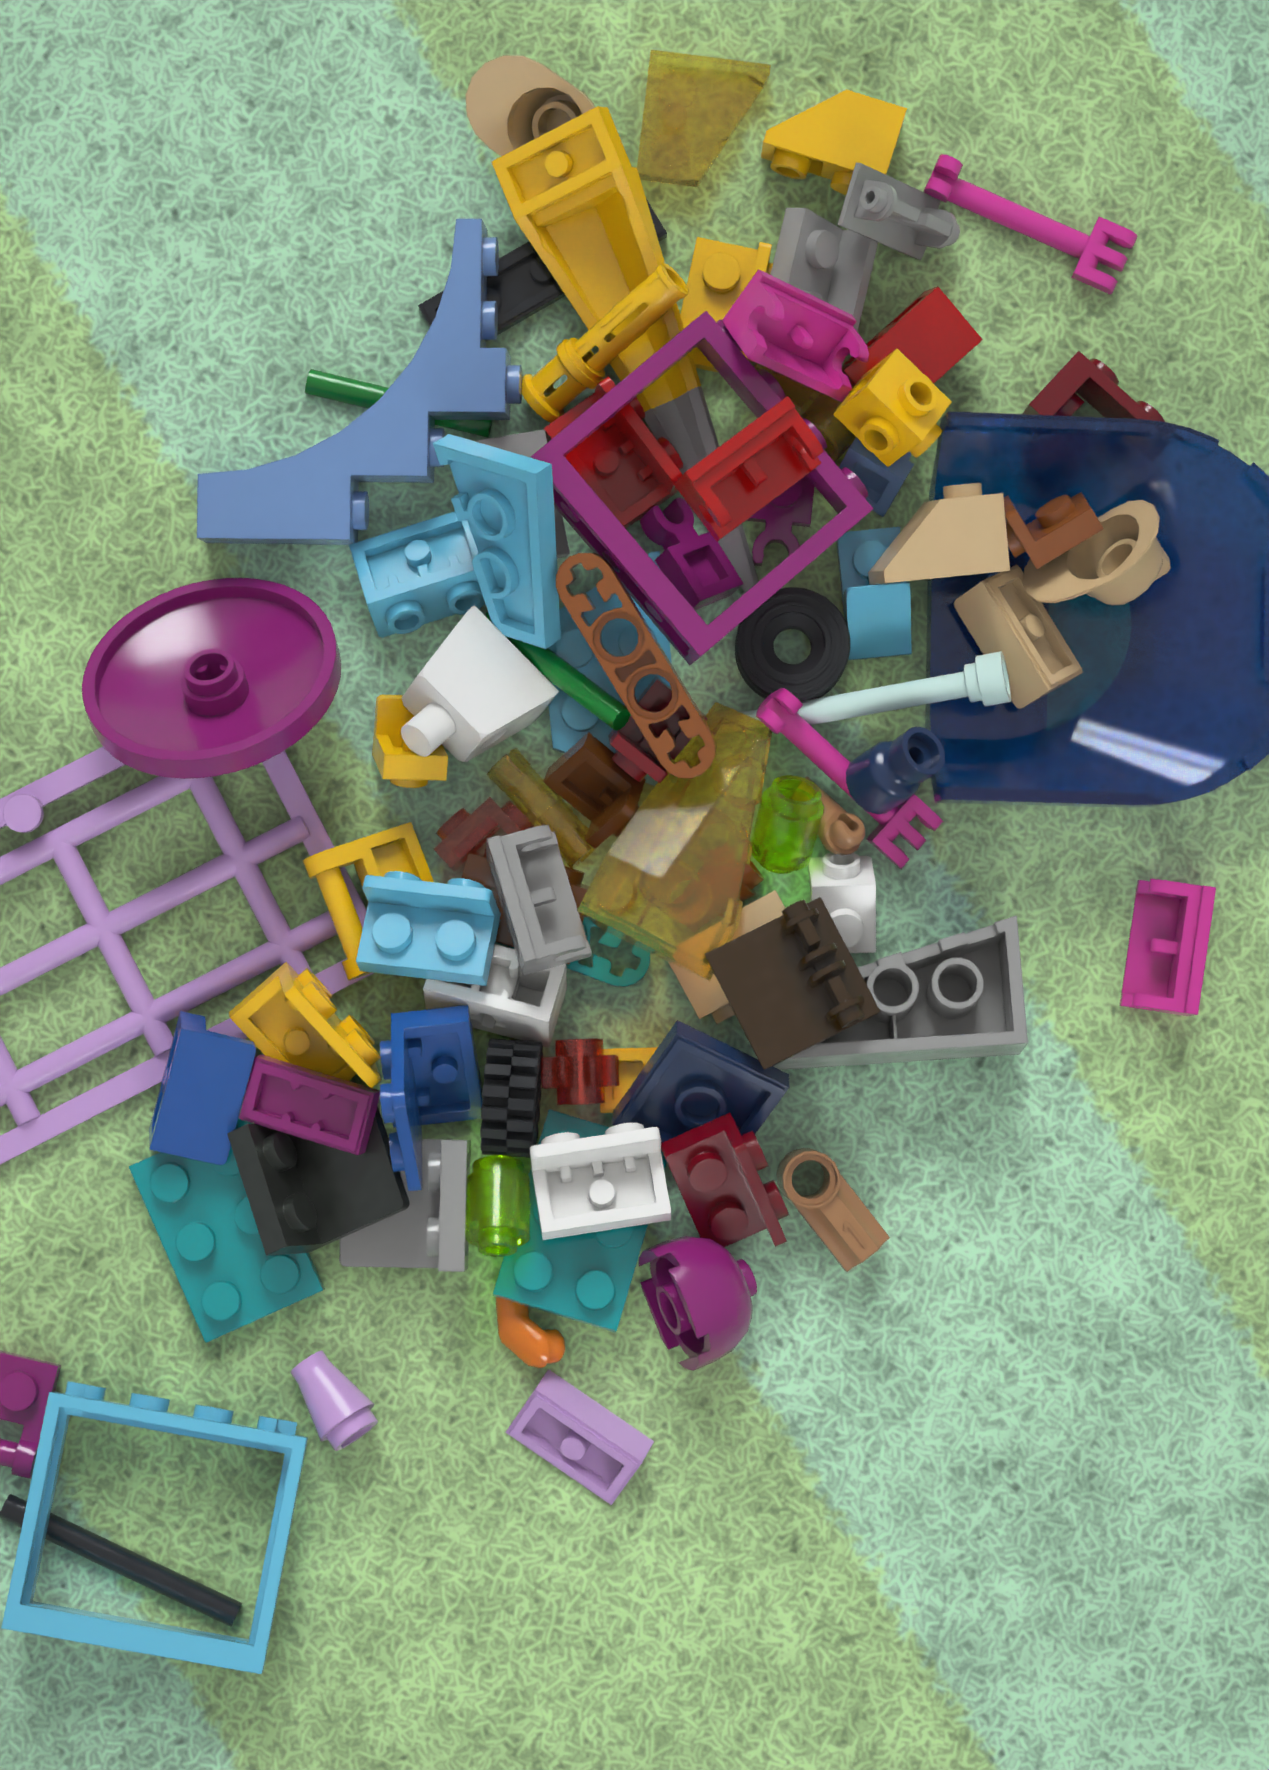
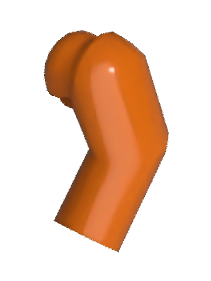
(525, 1337)

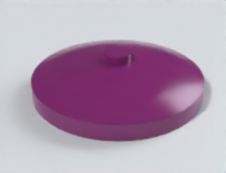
(211, 678)

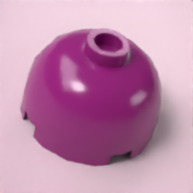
(698, 1297)

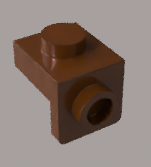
(595, 788)

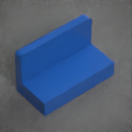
(200, 1092)

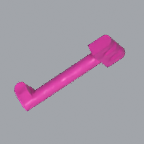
(1088, 249)
(781, 715)

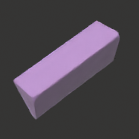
(580, 1437)

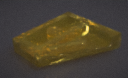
(692, 113)

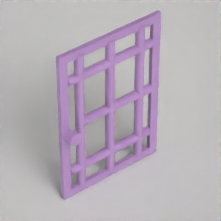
(240, 859)

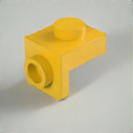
(391, 753)

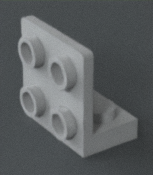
(431, 1227)

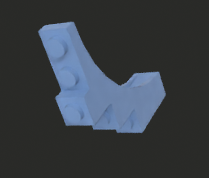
(451, 377)

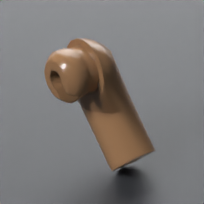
(839, 830)

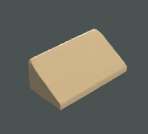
(1012, 622)

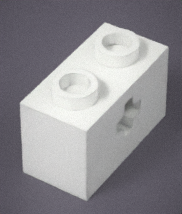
(510, 1002)

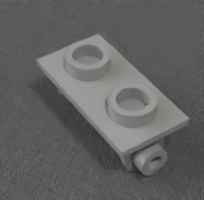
(896, 214)

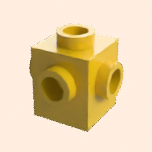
(894, 409)

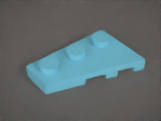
(513, 527)

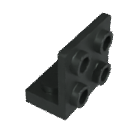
(313, 1192)

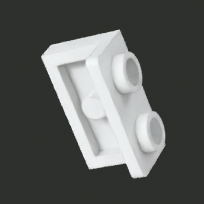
(599, 1181)

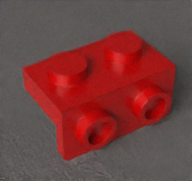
(622, 459)

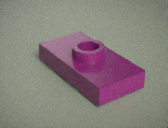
(309, 1104)

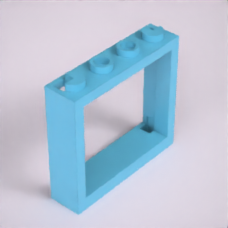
(130, 1634)

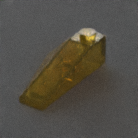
(684, 853)

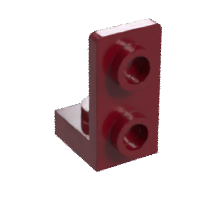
(1096, 385)

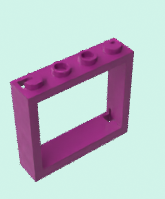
(612, 541)

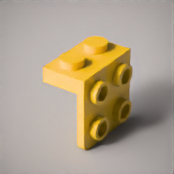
(296, 1023)

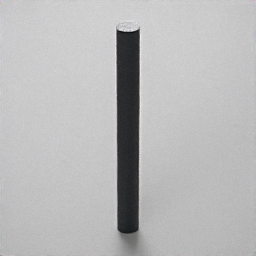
(130, 1564)

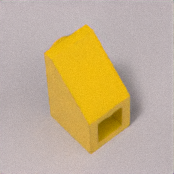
(834, 137)

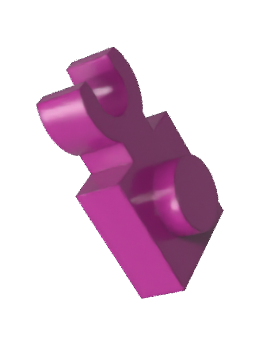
(788, 509)
(690, 560)

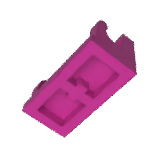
(795, 334)
(1168, 947)

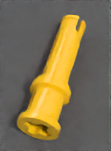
(584, 367)

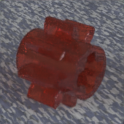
(580, 1071)

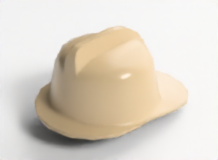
(518, 101)
(1109, 565)

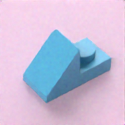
(877, 613)

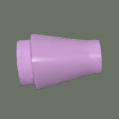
(334, 1402)

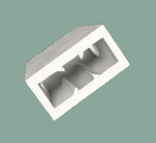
(473, 692)

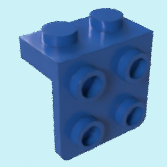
(431, 1080)

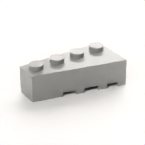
(936, 1005)

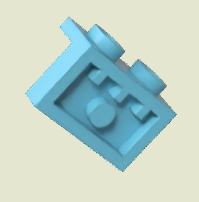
(418, 574)
(428, 928)

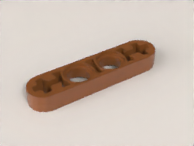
(627, 670)

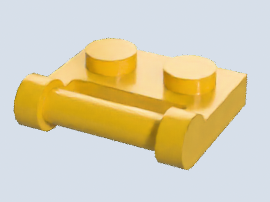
(372, 855)

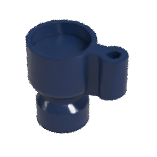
(894, 769)

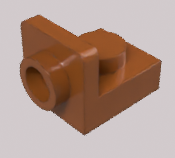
(1058, 528)

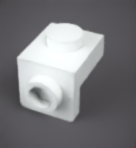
(849, 895)

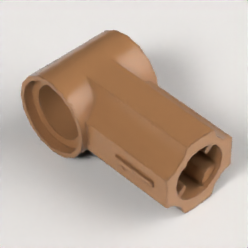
(833, 1210)

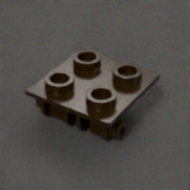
(792, 982)

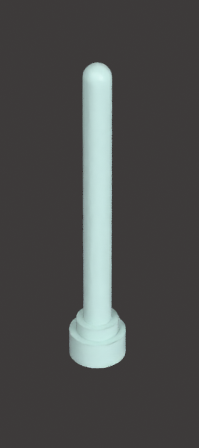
(980, 681)

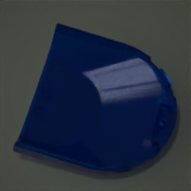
(1168, 680)

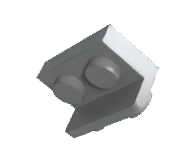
(824, 260)

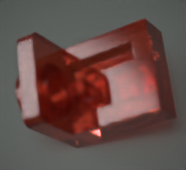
(469, 832)

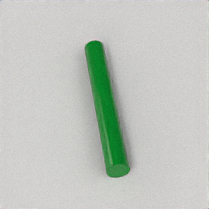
(367, 394)
(575, 684)

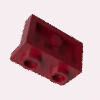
(721, 1182)

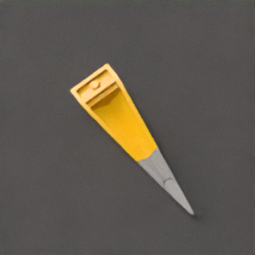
(598, 240)

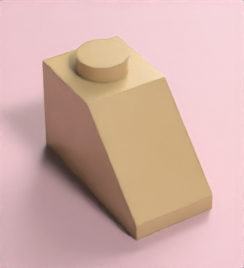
(948, 539)

